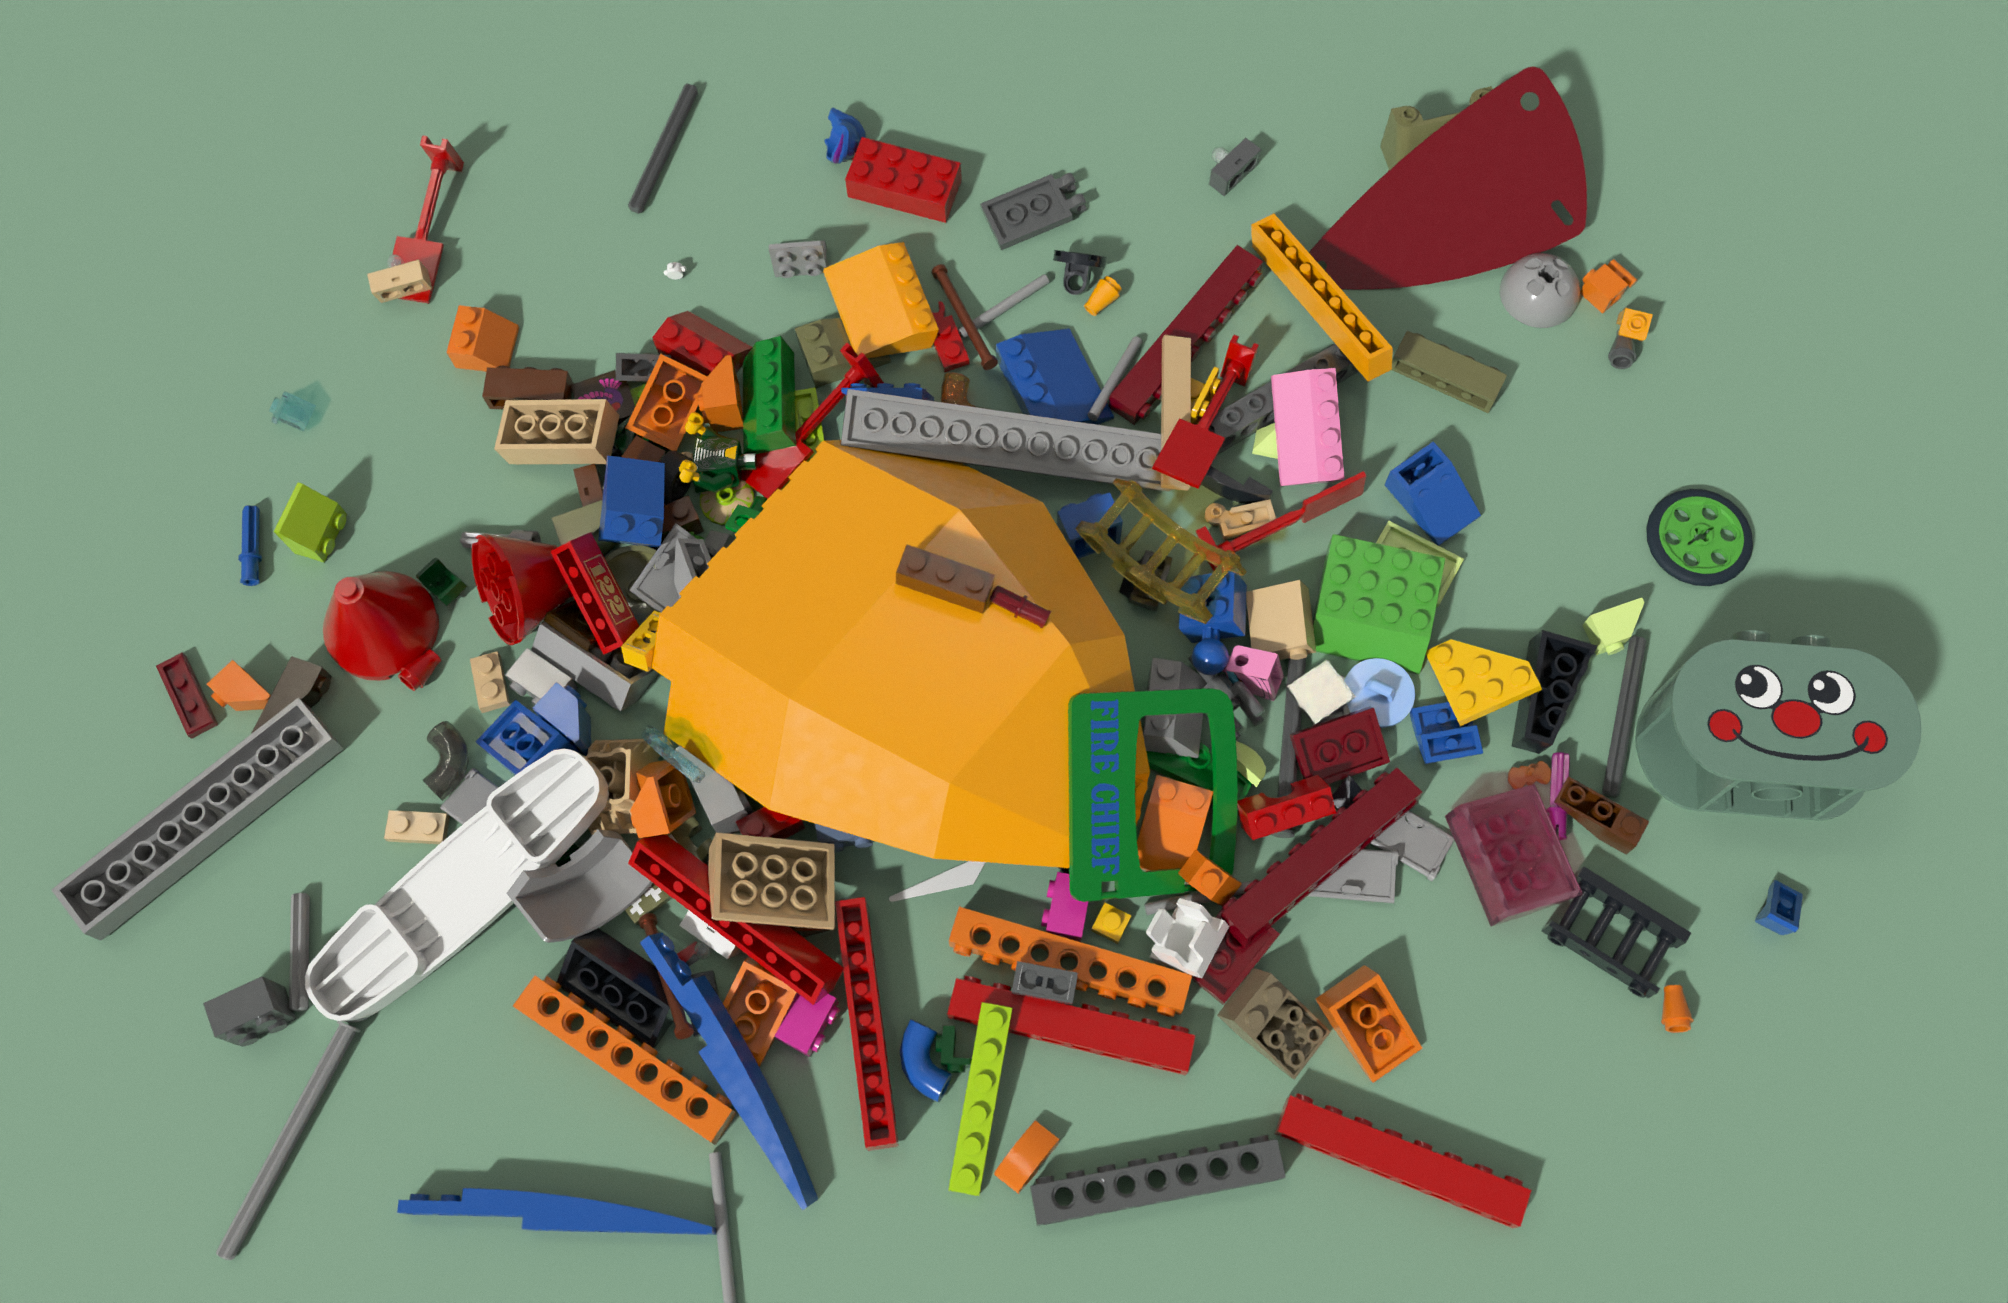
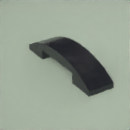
(1225, 486)

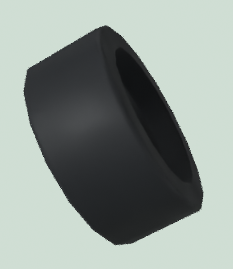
(673, 486)

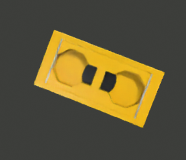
(639, 647)

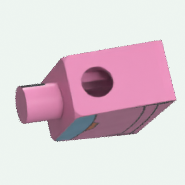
(1257, 670)

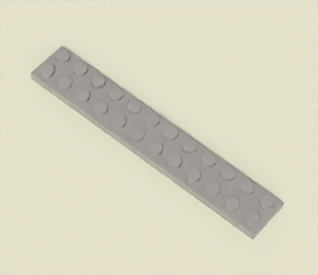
(1000, 439)

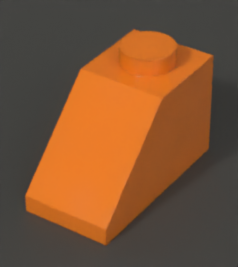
(238, 689)
(1209, 878)

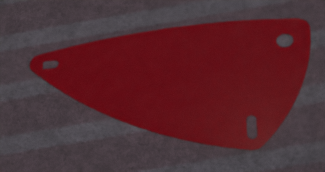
(1466, 196)

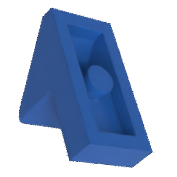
(1781, 910)

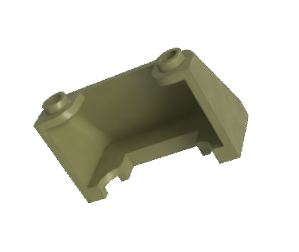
(1408, 129)

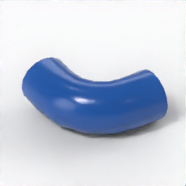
(917, 1064)

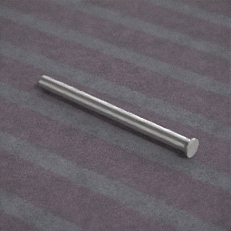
(286, 1141)

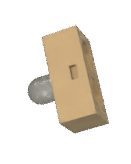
(399, 279)

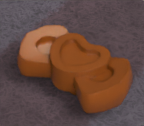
(1529, 775)

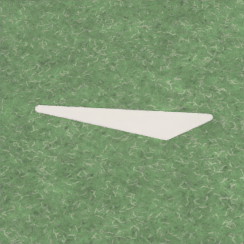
(954, 878)

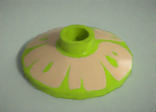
(719, 509)

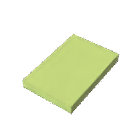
(1399, 537)

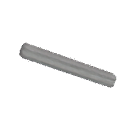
(299, 951)

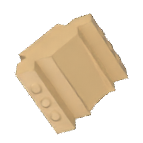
(619, 763)

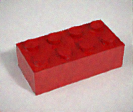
(903, 179)

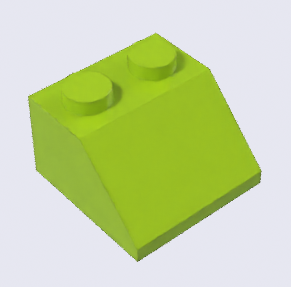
(310, 523)

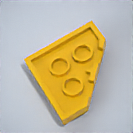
(1480, 679)

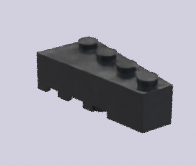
(1559, 666)

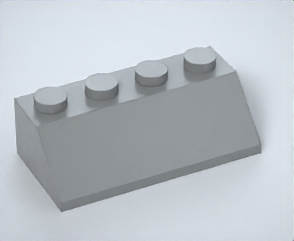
(598, 672)

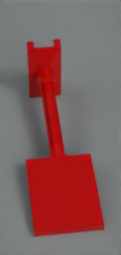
(418, 248)
(1193, 447)
(778, 465)
(1312, 508)

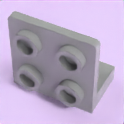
(798, 258)

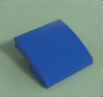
(1441, 735)

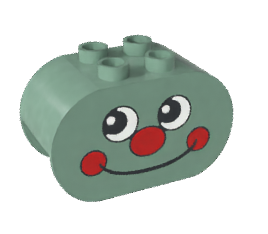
(1777, 728)

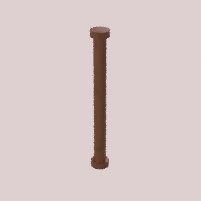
(988, 361)
(683, 1028)

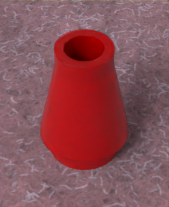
(418, 671)

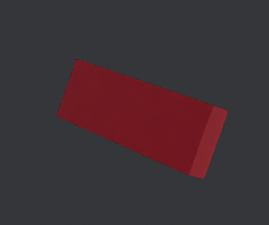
(186, 695)

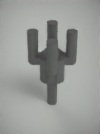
(1239, 696)

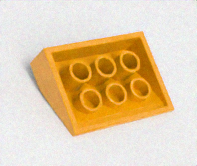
(882, 302)

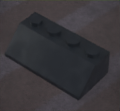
(617, 985)

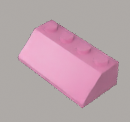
(1307, 427)

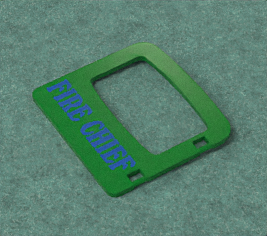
(1103, 789)

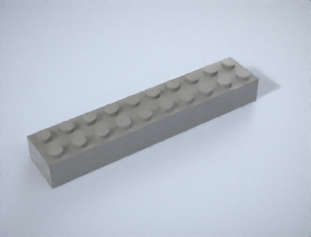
(196, 820)

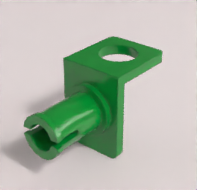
(742, 514)

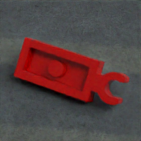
(948, 342)

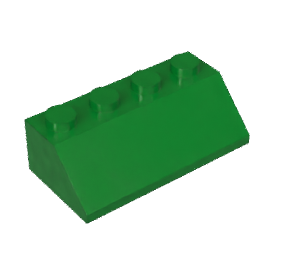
(769, 397)

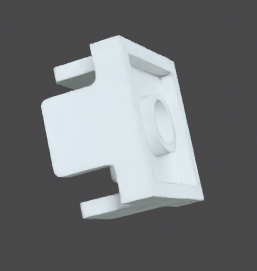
(1186, 938)

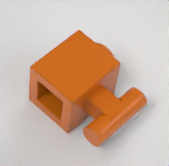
(1606, 285)

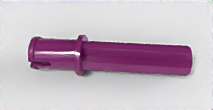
(1559, 773)

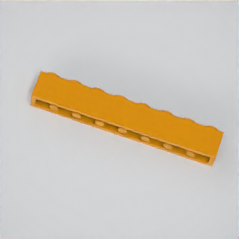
(1322, 297)

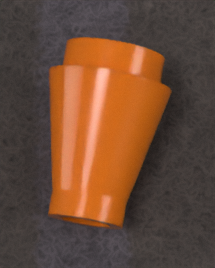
(1675, 1010)

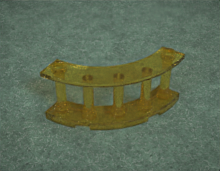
(1144, 575)

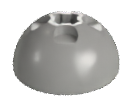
(1540, 290)

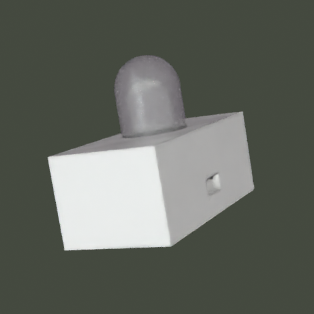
(708, 938)

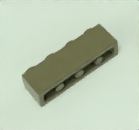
(1448, 371)

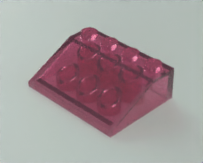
(1512, 854)

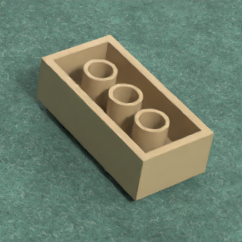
(557, 431)

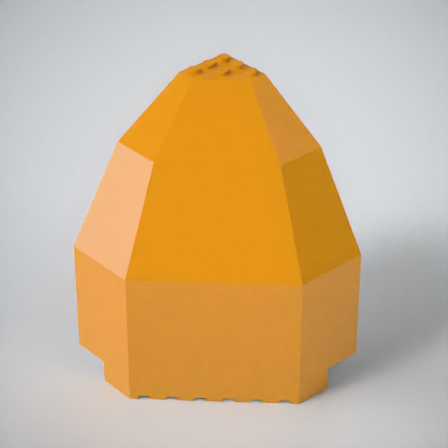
(879, 702)

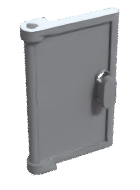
(657, 585)
(469, 797)
(1417, 847)
(1368, 873)

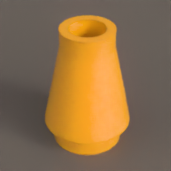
(1104, 293)

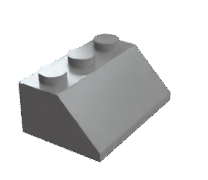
(1173, 732)

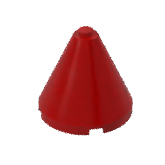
(379, 624)

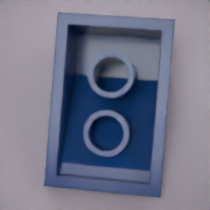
(632, 502)
(520, 738)

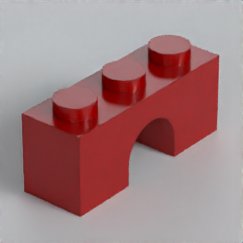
(1267, 815)

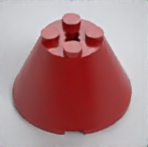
(518, 583)

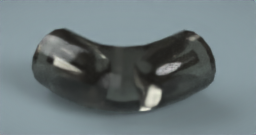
(452, 759)

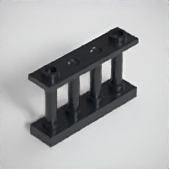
(1641, 919)

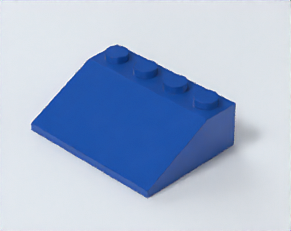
(1050, 376)

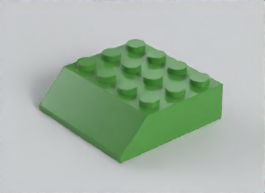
(1376, 602)

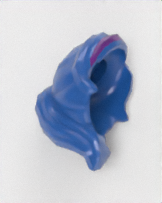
(844, 136)

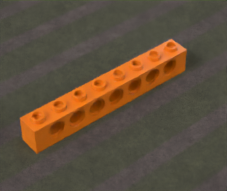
(1174, 982)
(534, 1004)

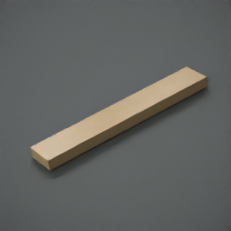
(1175, 393)

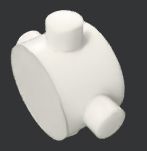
(674, 270)

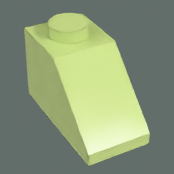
(1613, 626)

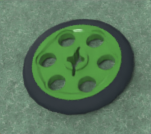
(1728, 517)

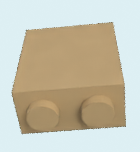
(1281, 620)

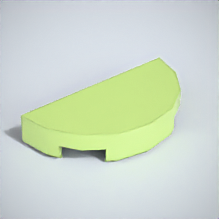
(1250, 764)

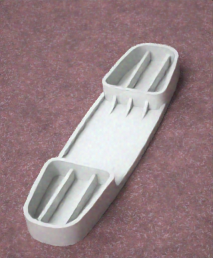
(456, 888)

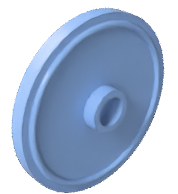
(1381, 686)

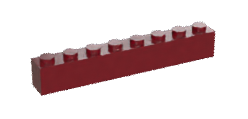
(1197, 321)
(1320, 857)

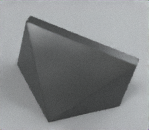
(635, 366)

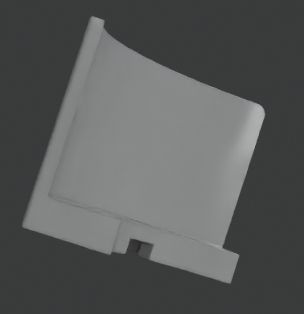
(581, 893)

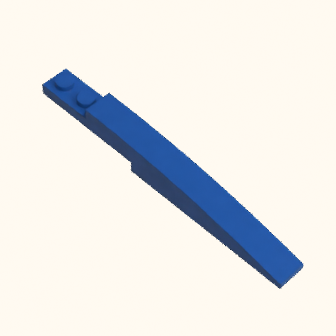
(734, 1067)
(552, 1212)

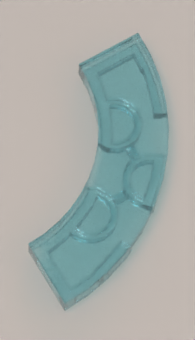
(664, 747)

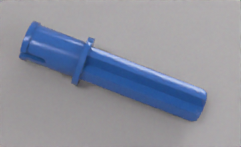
(250, 546)

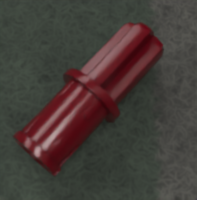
(1020, 606)

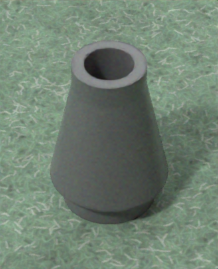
(1622, 352)

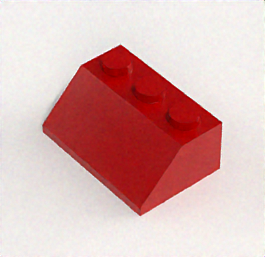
(698, 343)

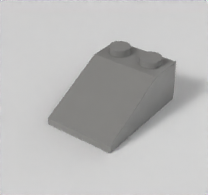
(719, 798)

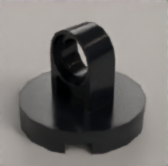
(1080, 265)

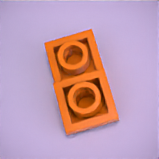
(1026, 1156)

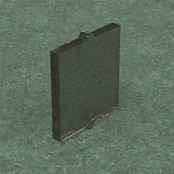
(1320, 692)

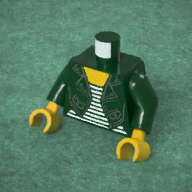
(716, 459)

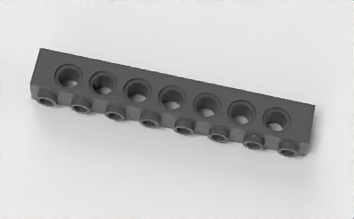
(1257, 410)
(1268, 1169)

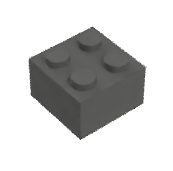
(249, 1012)

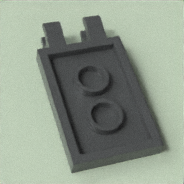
(1032, 209)

